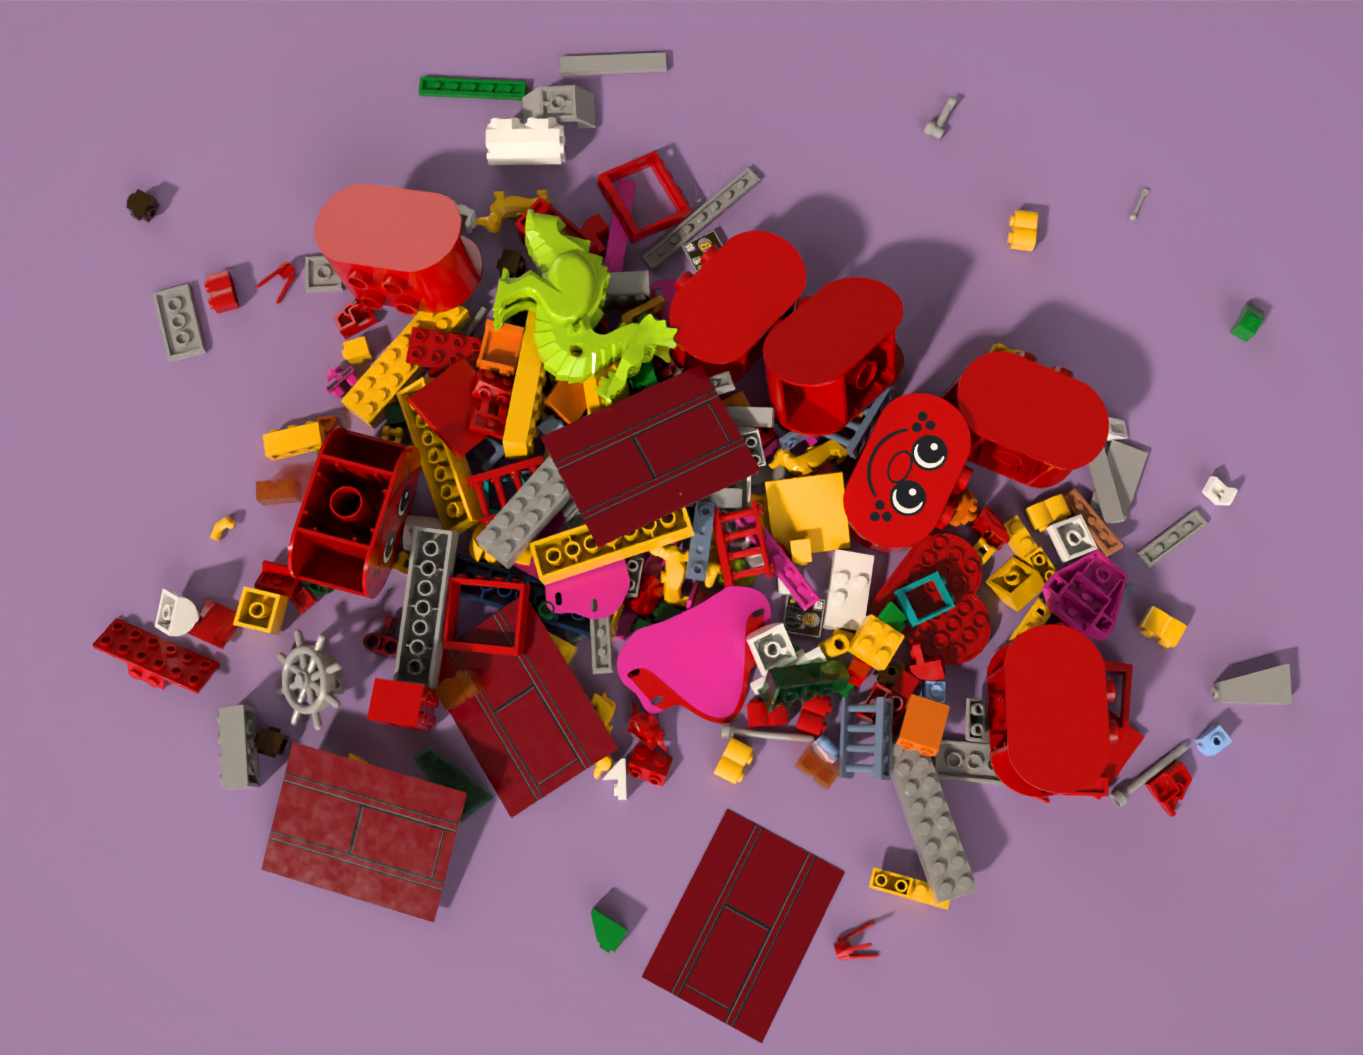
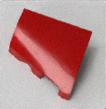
(354, 318)
(1170, 786)

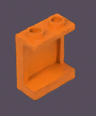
(500, 348)
(923, 725)

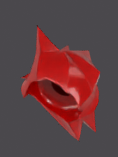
(646, 728)

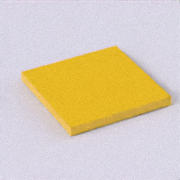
(811, 508)

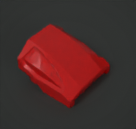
(990, 527)
(215, 624)
(899, 706)

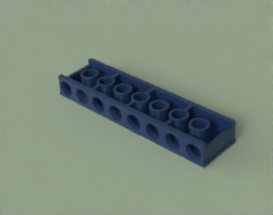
(501, 597)

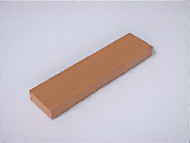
(1101, 533)

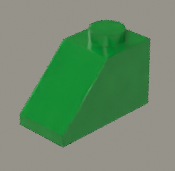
(1247, 322)
(892, 616)
(607, 931)

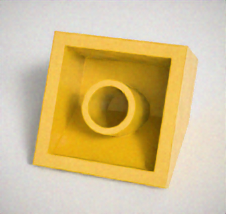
(1015, 583)

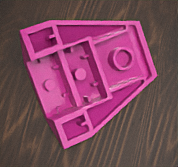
(1087, 594)

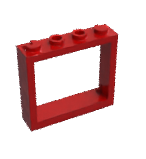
(665, 178)
(452, 608)
(1125, 670)

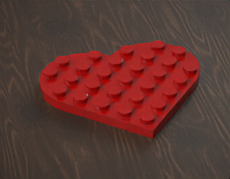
(959, 632)

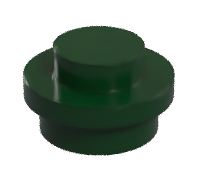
(544, 612)

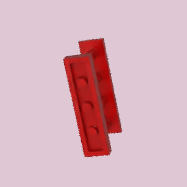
(496, 476)
(727, 556)

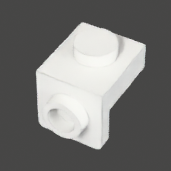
(468, 216)
(1218, 492)

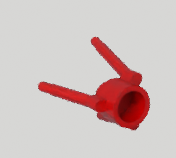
(284, 271)
(845, 950)

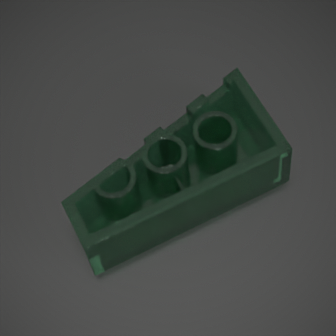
(803, 682)
(444, 773)

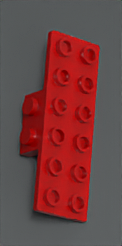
(443, 349)
(155, 658)

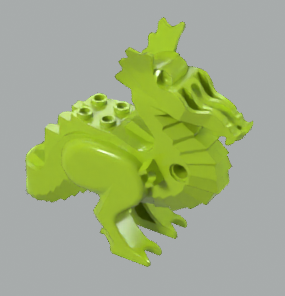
(568, 311)

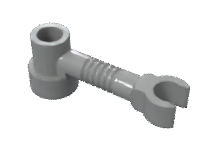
(935, 128)

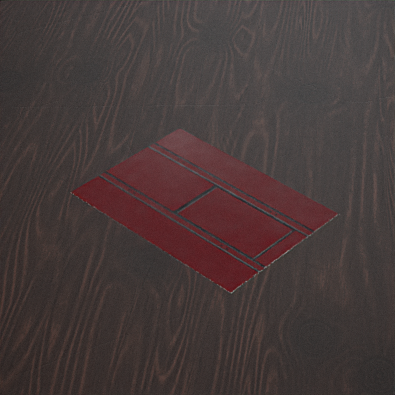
(645, 451)
(532, 719)
(364, 831)
(743, 925)

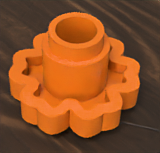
(966, 507)

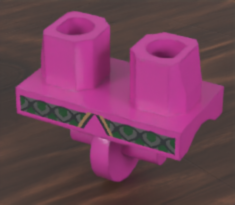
(347, 375)

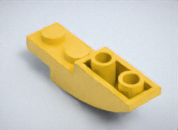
(1026, 548)
(903, 887)

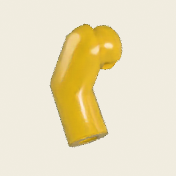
(219, 526)

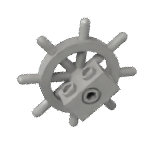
(316, 679)

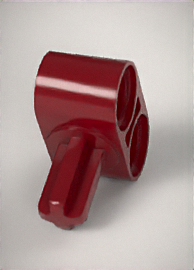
(384, 638)

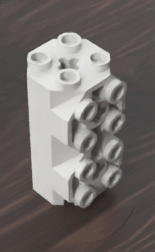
(525, 144)

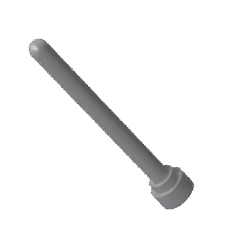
(728, 731)
(1120, 796)

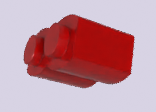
(222, 292)
(813, 714)
(759, 717)

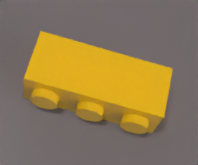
(294, 440)

